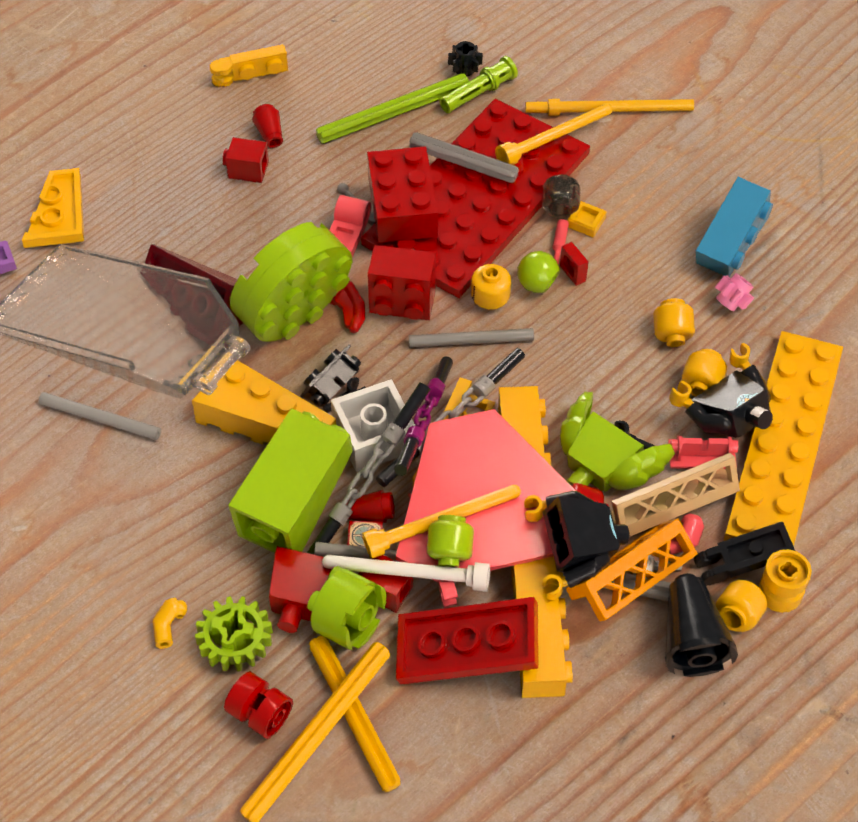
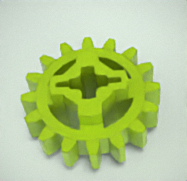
(224, 623)

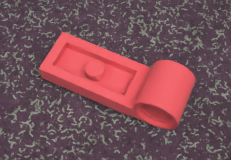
(350, 221)

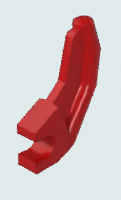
(352, 305)

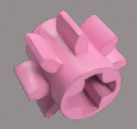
(734, 292)

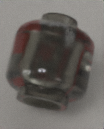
(561, 196)

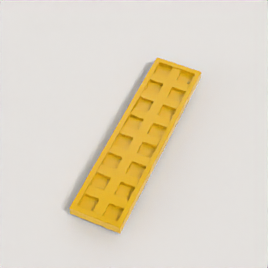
(784, 453)

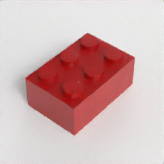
(402, 194)

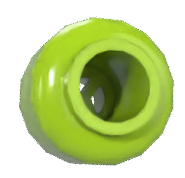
(450, 540)

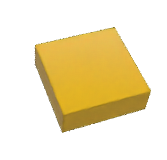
(587, 219)

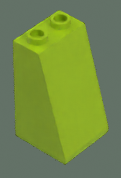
(291, 482)

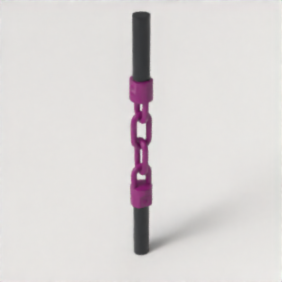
(416, 434)

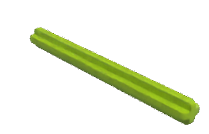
(389, 109)

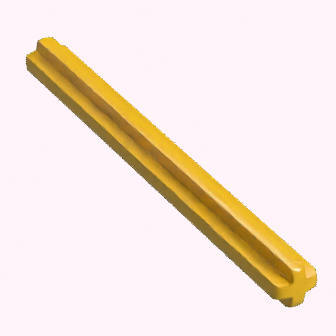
(314, 733)

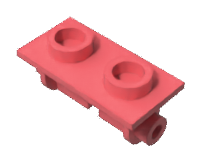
(695, 451)

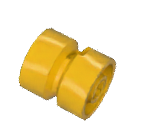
(785, 580)

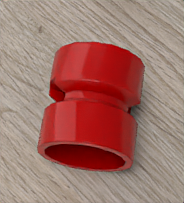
(261, 706)

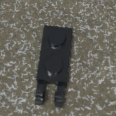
(743, 553)

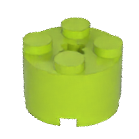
(346, 608)

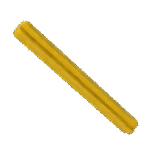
(356, 717)

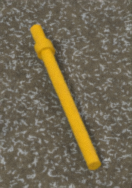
(554, 106)

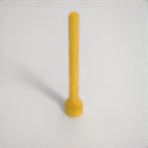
(512, 152)
(378, 541)

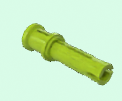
(489, 79)

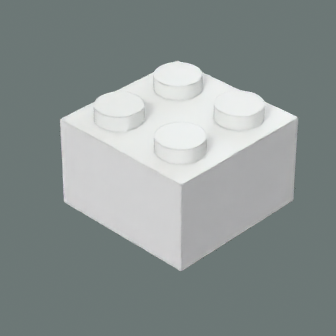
(366, 417)

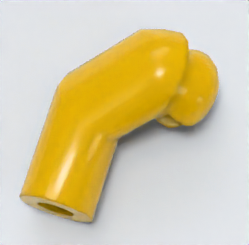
(164, 617)

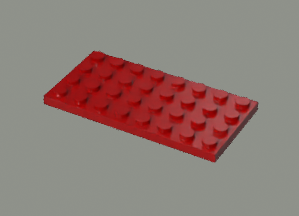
(483, 212)

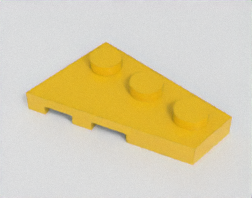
(59, 211)

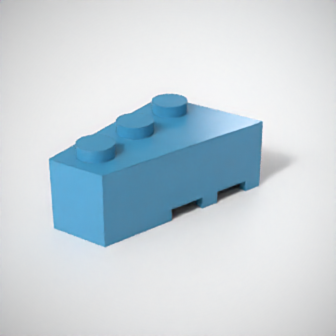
(734, 227)

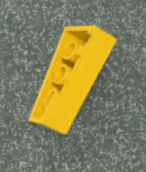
(250, 405)

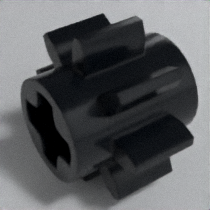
(465, 58)

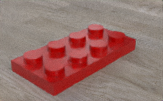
(467, 641)

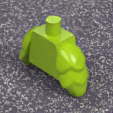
(606, 454)

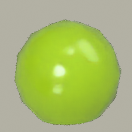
(537, 271)

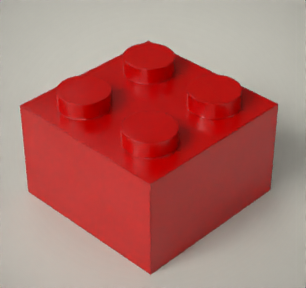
(402, 282)

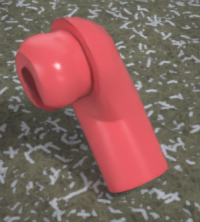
(694, 528)

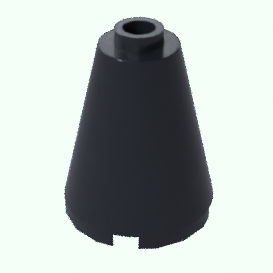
(695, 630)

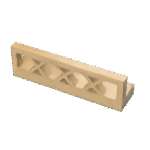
(677, 495)

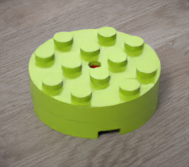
(292, 282)

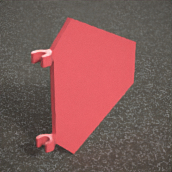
(471, 459)

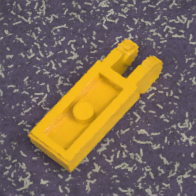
(249, 65)

